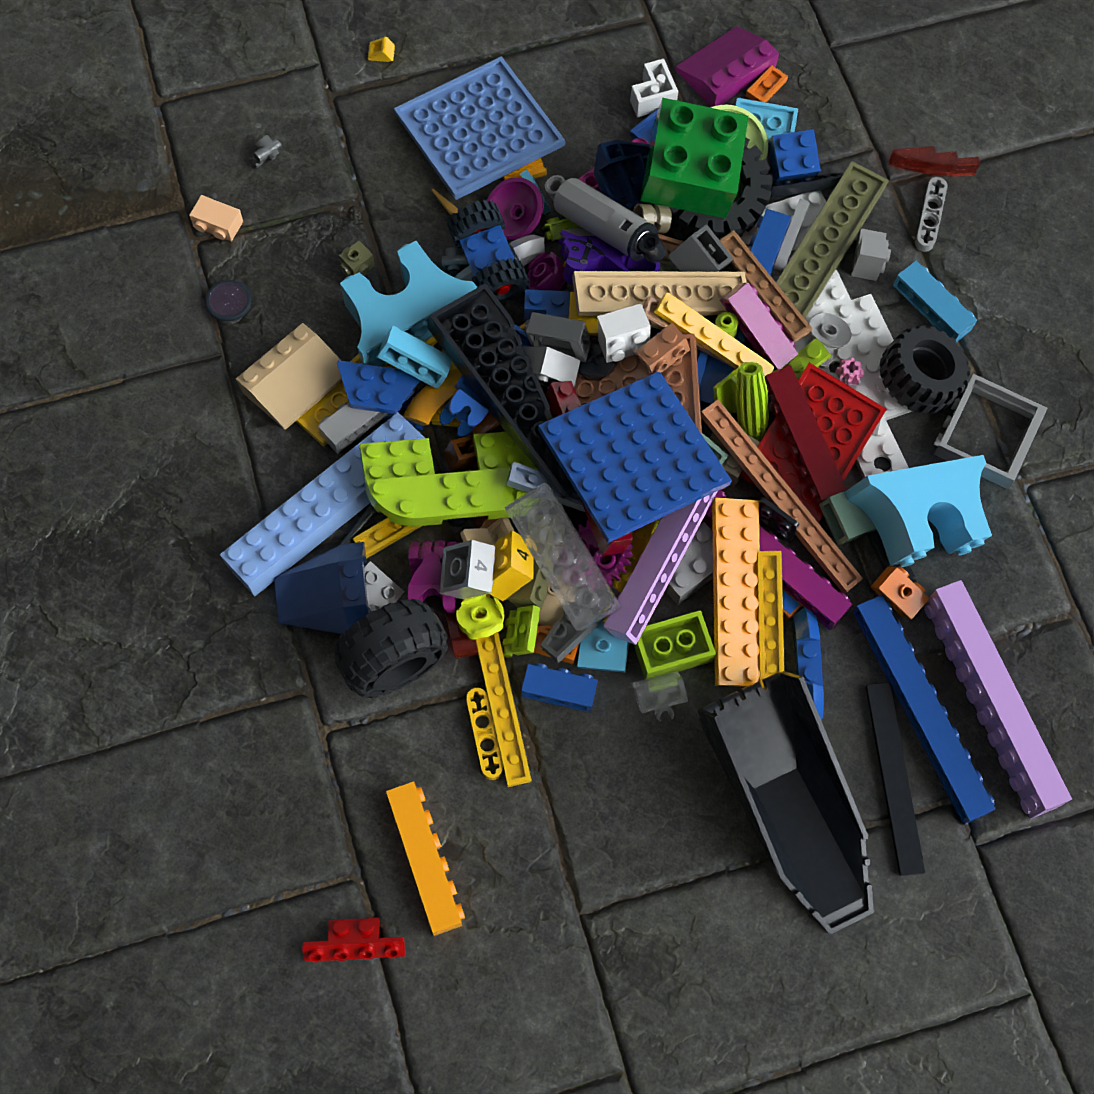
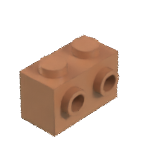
(663, 349)

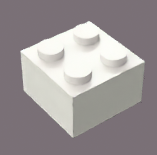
(623, 332)

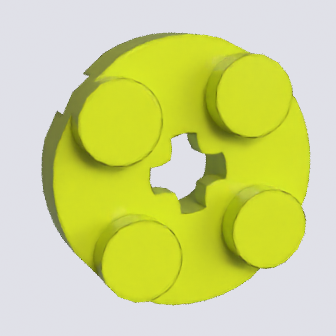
(483, 627)

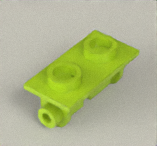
(555, 226)

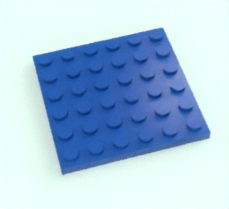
(634, 456)

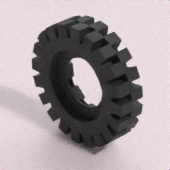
(747, 207)

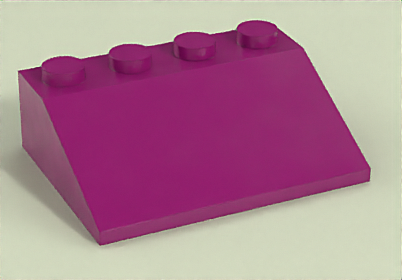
(728, 65)

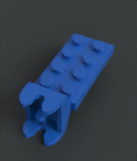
(466, 404)

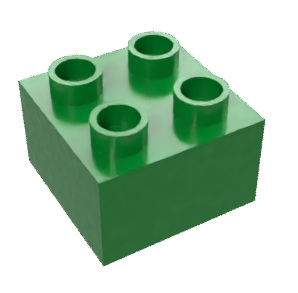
(694, 158)

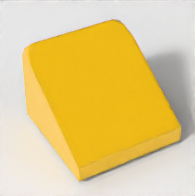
(381, 50)

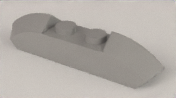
(523, 249)

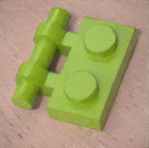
(521, 631)

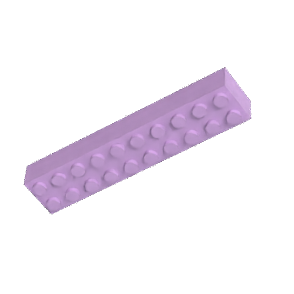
(996, 700)

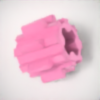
(850, 371)

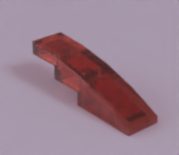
(927, 161)

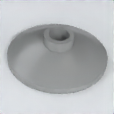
(830, 330)

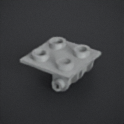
(380, 588)

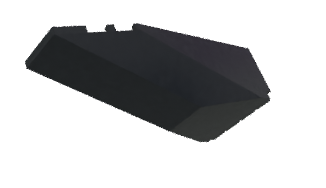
(794, 795)

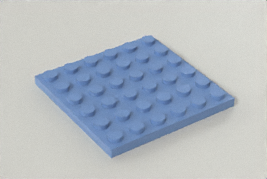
(479, 127)

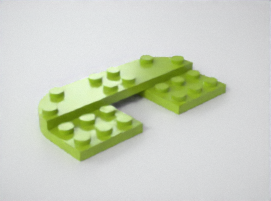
(407, 490)

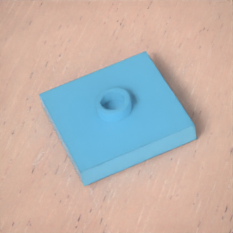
(603, 651)

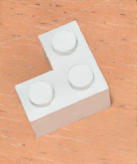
(657, 85)

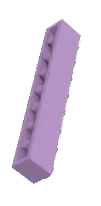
(655, 570)

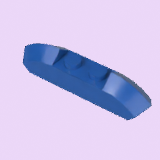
(808, 655)

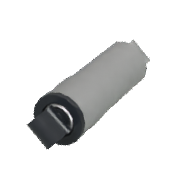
(605, 219)

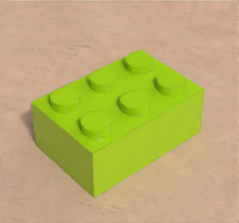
(674, 645)

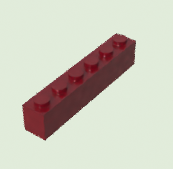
(804, 435)

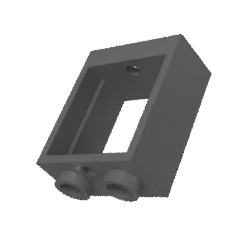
(560, 334)

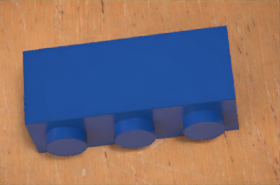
(559, 687)

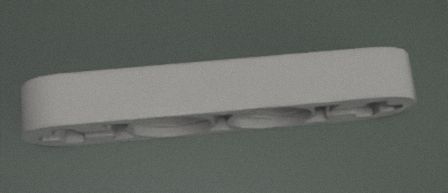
(932, 214)
(791, 235)

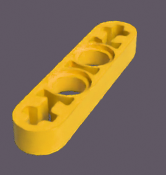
(484, 733)

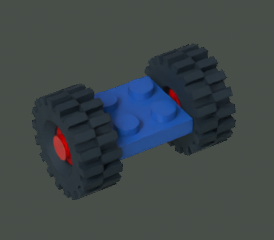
(481, 236)

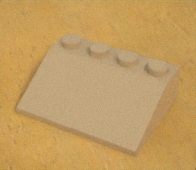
(291, 376)

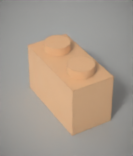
(216, 218)

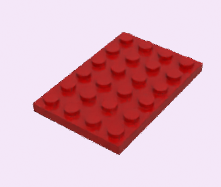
(844, 420)

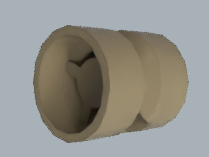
(656, 214)

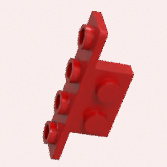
(353, 940)

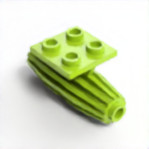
(747, 395)

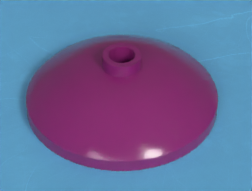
(516, 196)

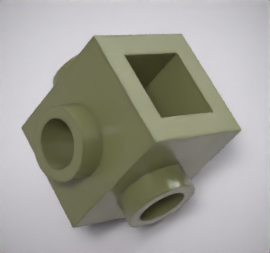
(356, 259)

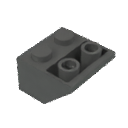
(700, 253)

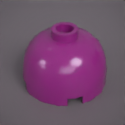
(546, 272)

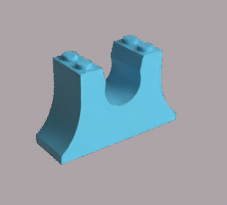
(409, 310)
(938, 492)

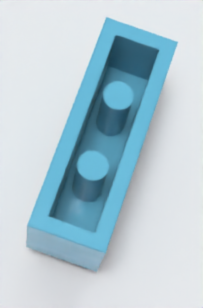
(415, 357)

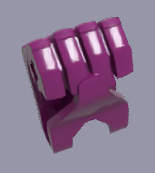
(426, 572)

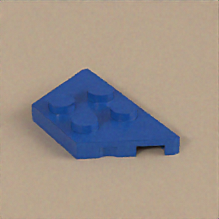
(376, 386)

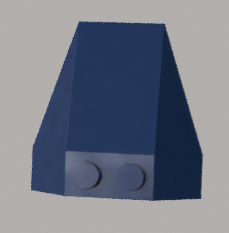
(621, 171)
(325, 591)

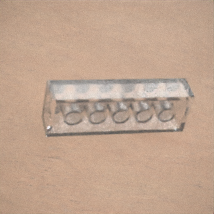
(563, 557)

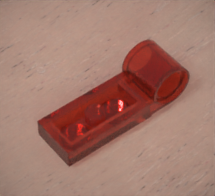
(461, 643)

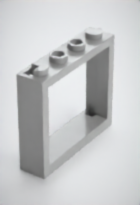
(1005, 398)

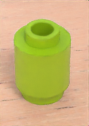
(727, 322)

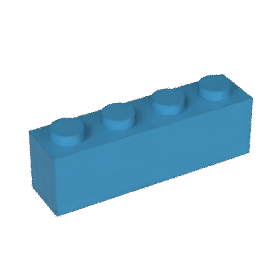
(934, 301)

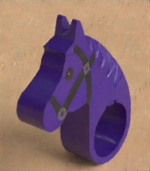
(593, 254)

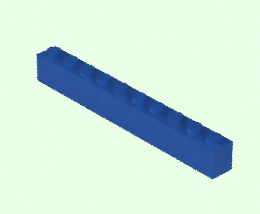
(765, 248)
(923, 710)

